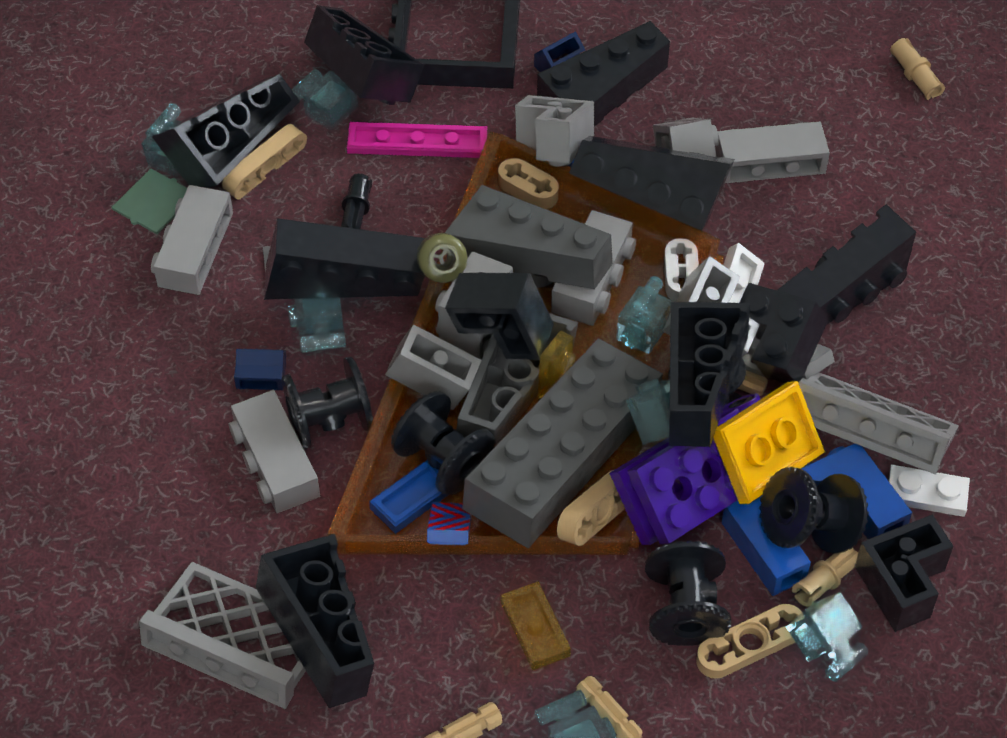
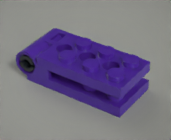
(676, 486)

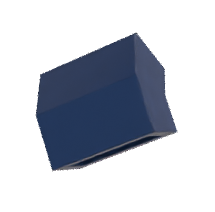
(570, 44)
(260, 369)

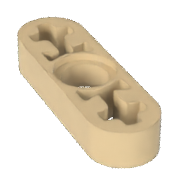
(262, 160)
(590, 512)
(755, 626)

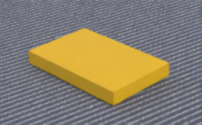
(767, 438)

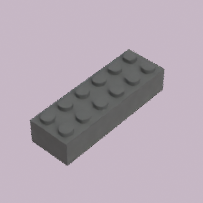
(557, 445)

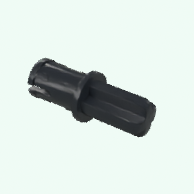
(356, 201)

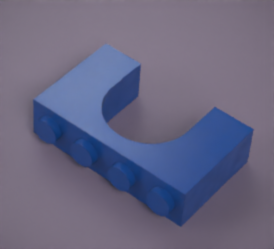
(784, 567)

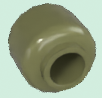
(448, 269)

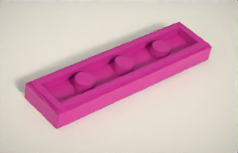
(416, 139)

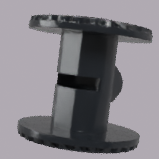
(330, 407)
(444, 447)
(830, 512)
(693, 600)

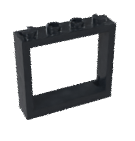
(461, 72)

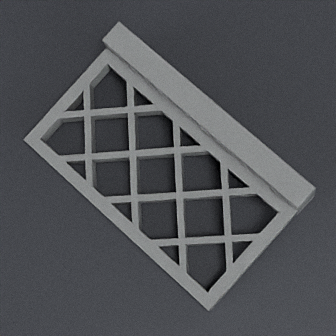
(877, 422)
(220, 654)

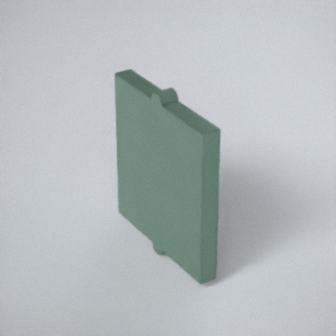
(151, 201)

